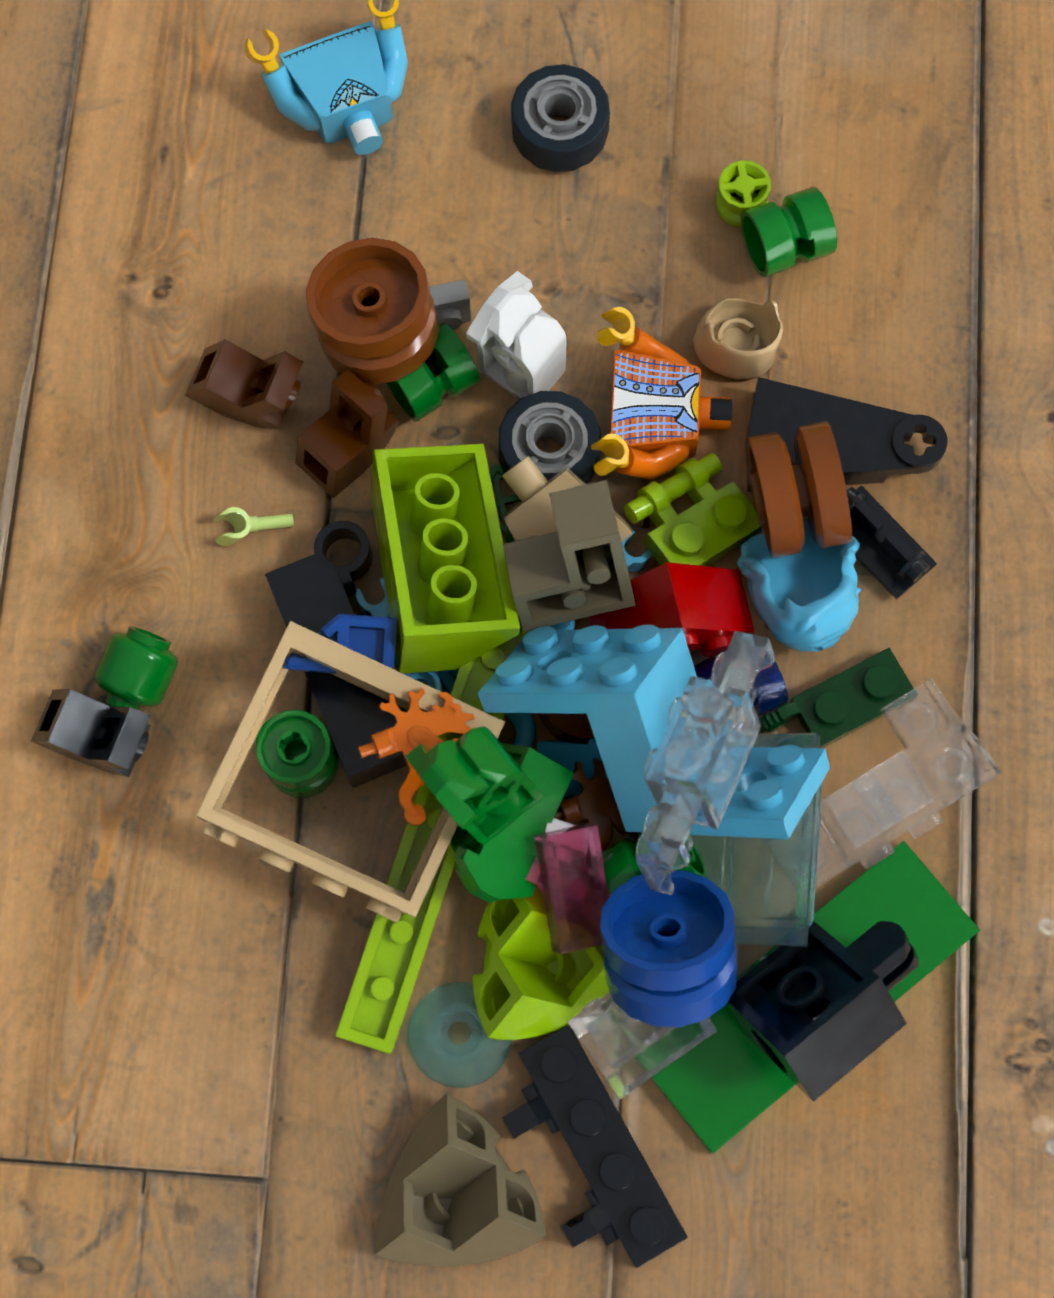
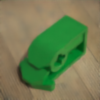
(476, 782)
(502, 864)

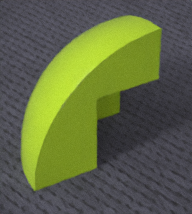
(523, 982)

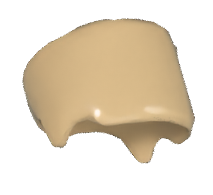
(739, 338)

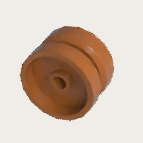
(373, 310)
(806, 489)

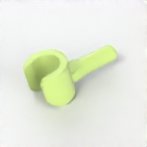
(245, 524)

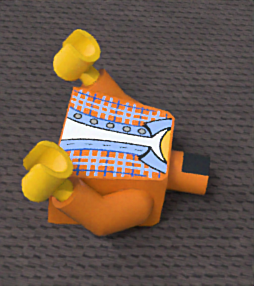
(653, 404)

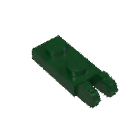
(844, 700)

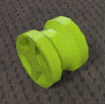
(745, 180)

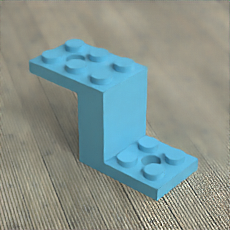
(626, 690)

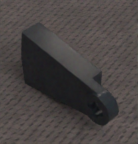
(866, 435)

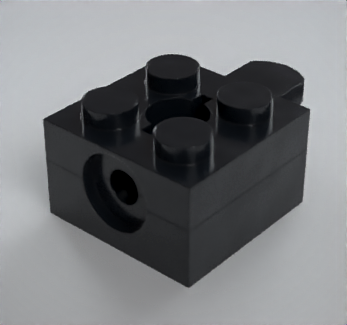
(825, 1003)

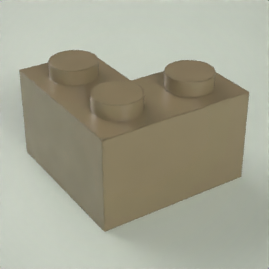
(571, 570)

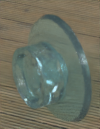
(434, 1052)

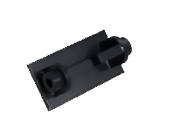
(885, 546)

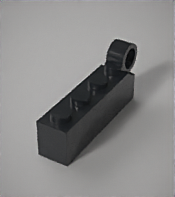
(311, 596)

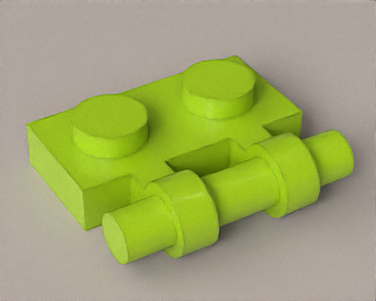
(705, 530)

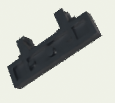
(624, 1190)

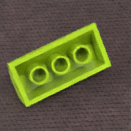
(441, 555)

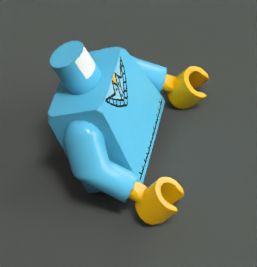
(340, 81)

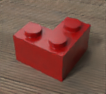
(692, 597)

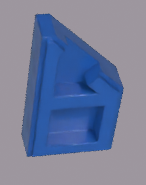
(364, 634)

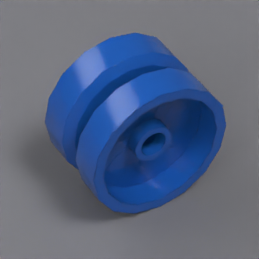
(669, 954)

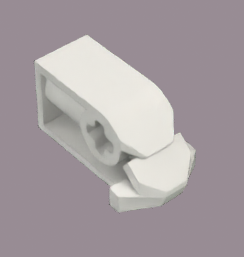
(517, 340)

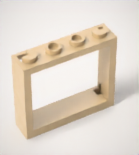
(283, 852)

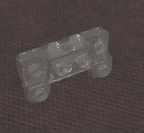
(701, 757)
(908, 789)

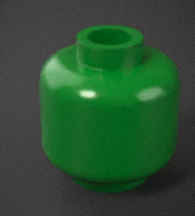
(136, 668)

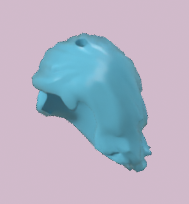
(803, 596)

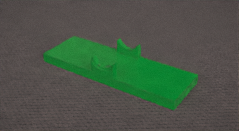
(729, 1079)

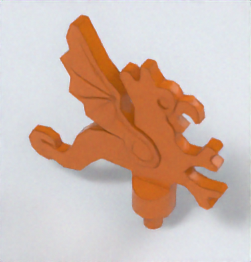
(413, 729)

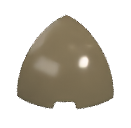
(456, 1195)

